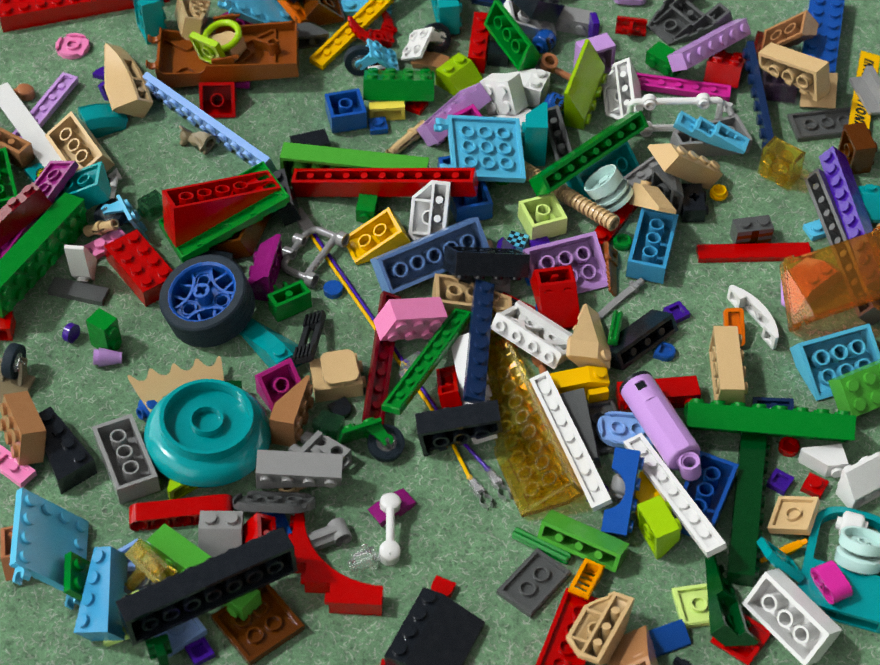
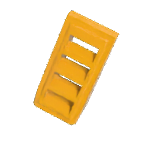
(591, 568)

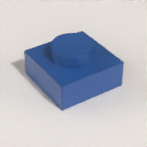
(377, 125)

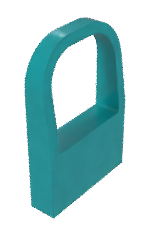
(863, 607)

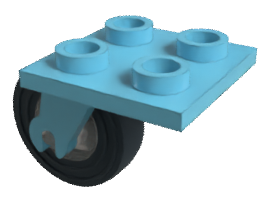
(360, 57)
(122, 211)

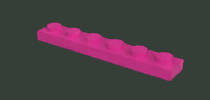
(682, 87)

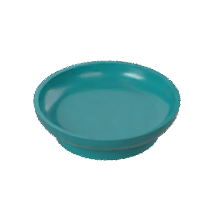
(206, 433)

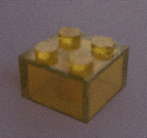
(781, 162)

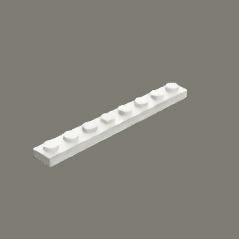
(571, 441)
(680, 501)

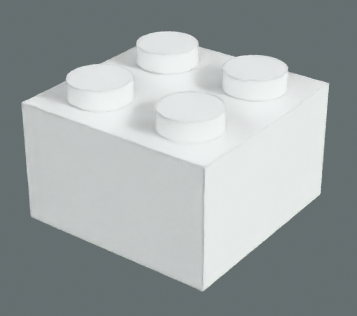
(506, 93)

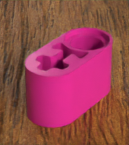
(831, 582)

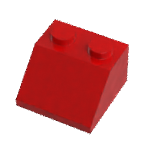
(218, 99)

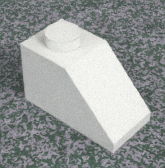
(824, 459)

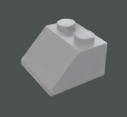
(220, 531)

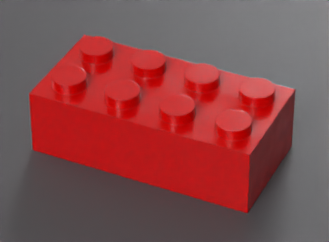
(138, 265)

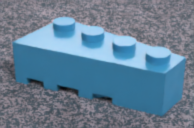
(98, 612)

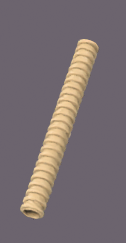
(579, 202)

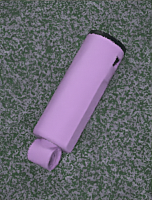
(662, 424)

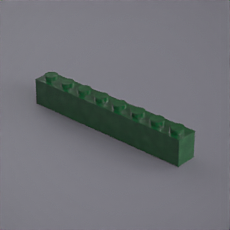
(746, 510)

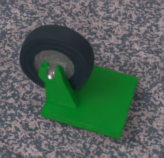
(384, 441)

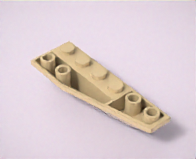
(125, 83)

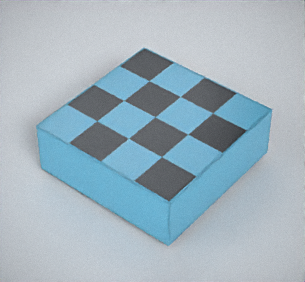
(518, 240)

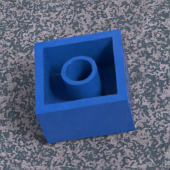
(345, 110)

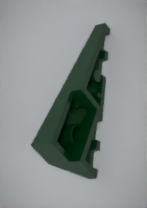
(725, 609)

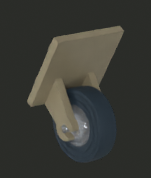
(14, 371)

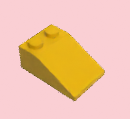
(377, 237)

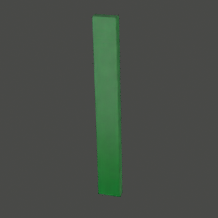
(426, 362)

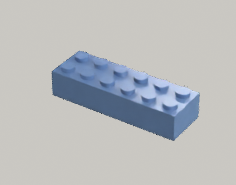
(424, 256)

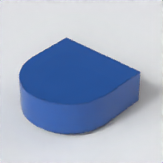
(664, 352)

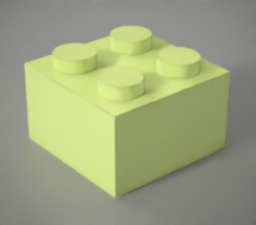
(542, 216)

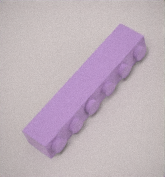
(708, 45)

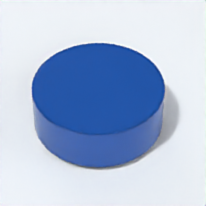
(333, 289)

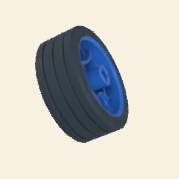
(200, 308)

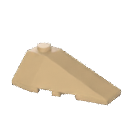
(459, 294)

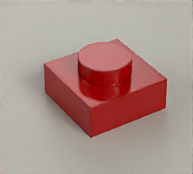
(814, 485)

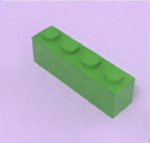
(583, 540)

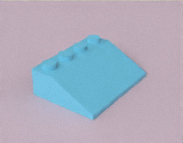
(834, 356)

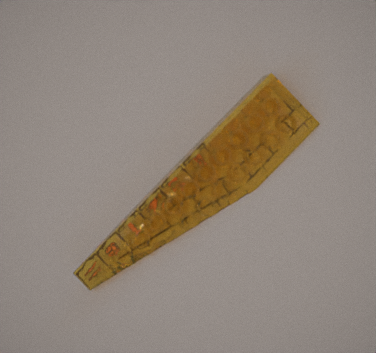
(528, 446)

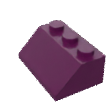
(266, 267)

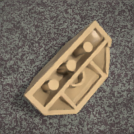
(600, 627)

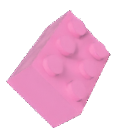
(410, 318)

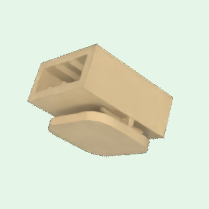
(337, 376)

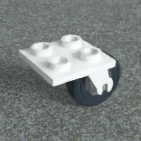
(432, 38)

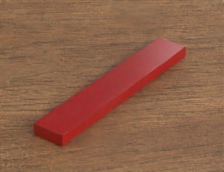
(749, 252)

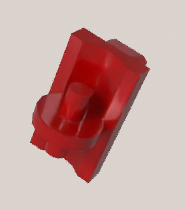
(631, 26)

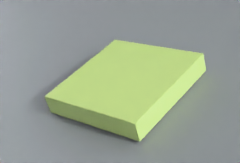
(692, 605)

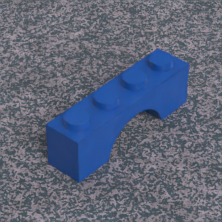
(618, 519)

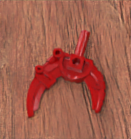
(384, 35)

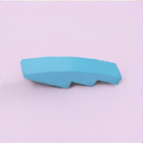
(716, 135)

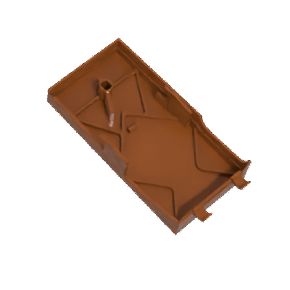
(269, 54)

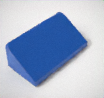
(669, 637)

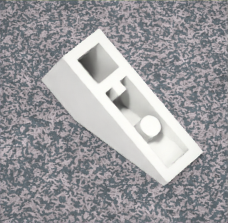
(81, 263)

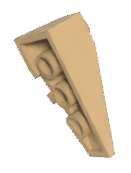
(650, 198)
(588, 342)

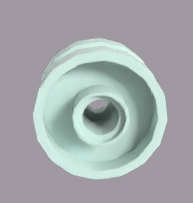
(859, 550)

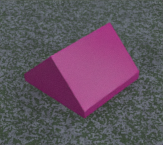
(276, 381)

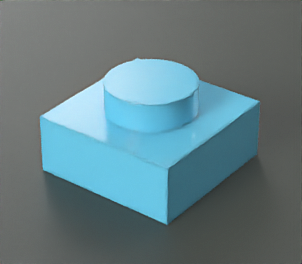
(814, 230)

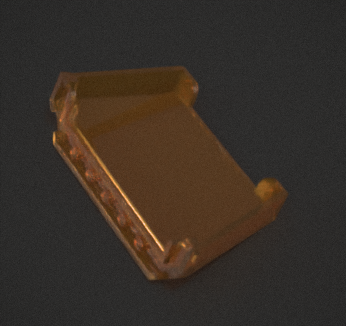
(831, 279)

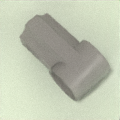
(334, 533)

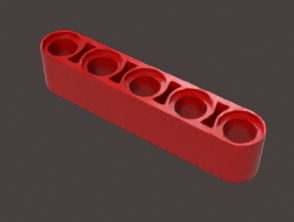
(175, 511)

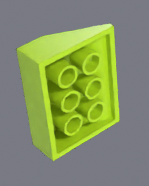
(584, 87)

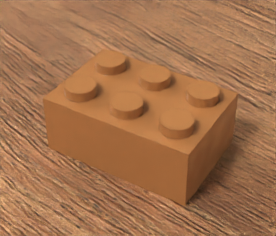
(22, 428)

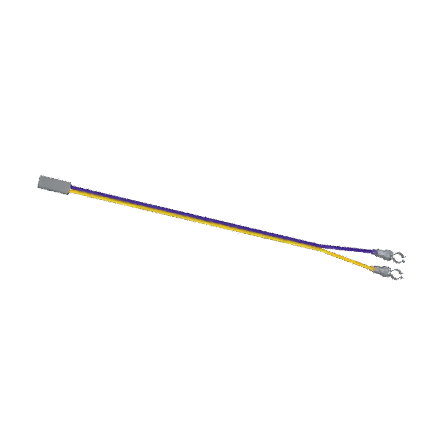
(477, 488)

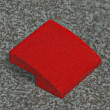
(747, 654)

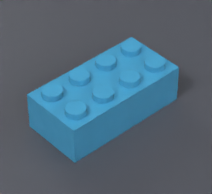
(652, 245)

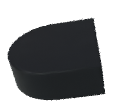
(341, 407)

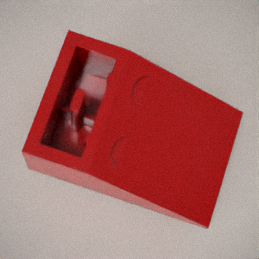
(725, 68)
(556, 294)

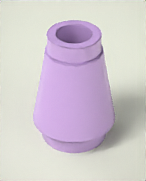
(106, 357)

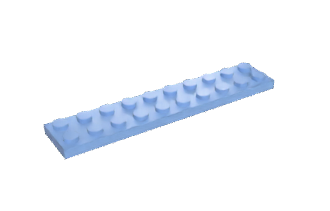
(207, 124)

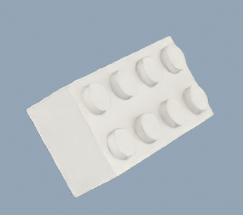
(792, 617)

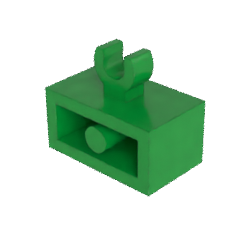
(289, 300)

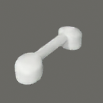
(390, 504)

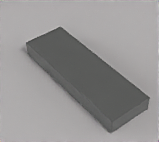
(78, 291)

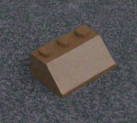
(791, 31)

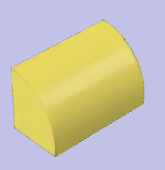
(390, 109)

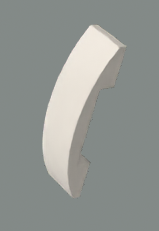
(743, 299)

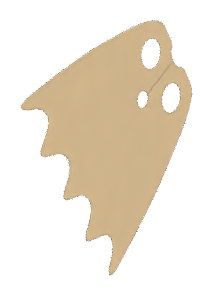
(159, 385)

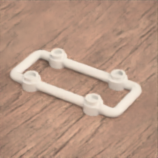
(650, 101)

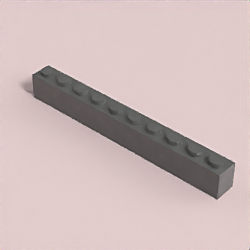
(834, 230)

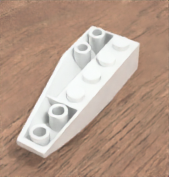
(860, 482)

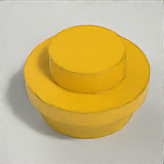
(718, 192)

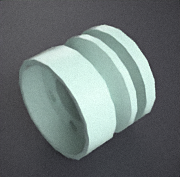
(608, 188)

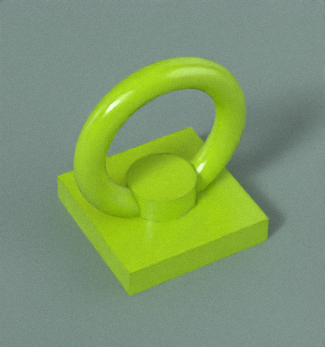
(209, 48)

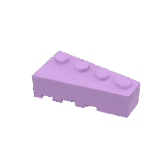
(471, 95)

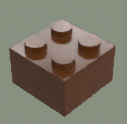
(858, 147)

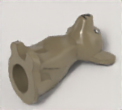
(203, 140)

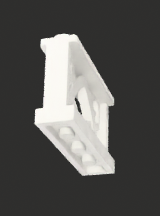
(533, 333)

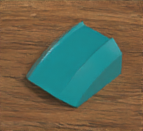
(101, 119)

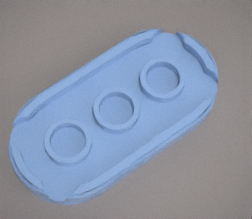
(617, 427)

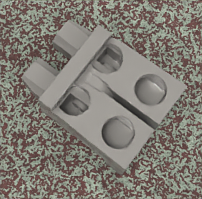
(323, 444)

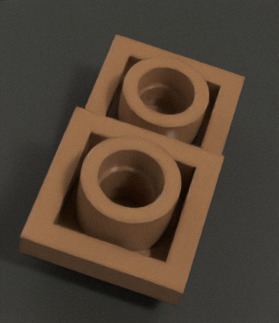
(430, 60)

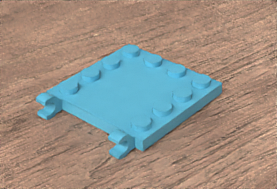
(256, 10)
(485, 144)
(41, 540)

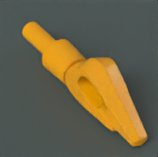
(789, 548)

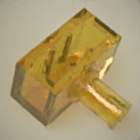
(148, 565)

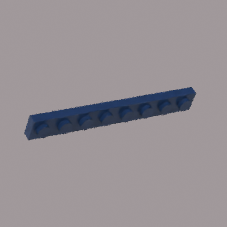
(757, 92)
(478, 342)

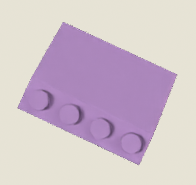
(580, 252)

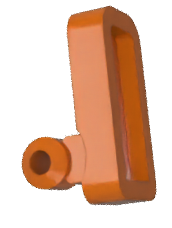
(735, 317)

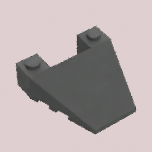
(682, 21)

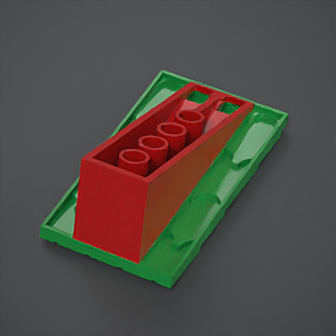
(216, 209)

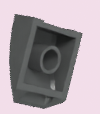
(669, 186)

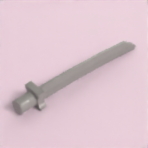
(633, 287)

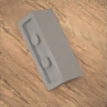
(868, 90)

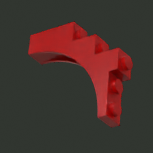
(341, 593)

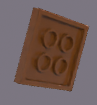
(263, 630)

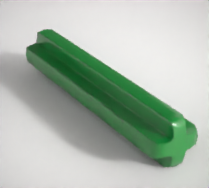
(615, 328)
(533, 542)

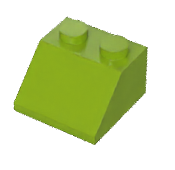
(457, 74)
(658, 525)

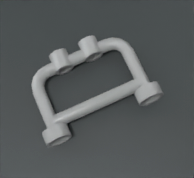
(289, 253)

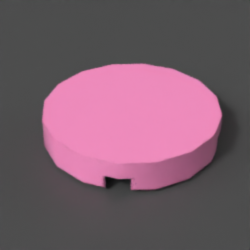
(68, 49)

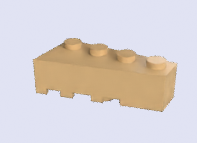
(191, 16)
(796, 68)

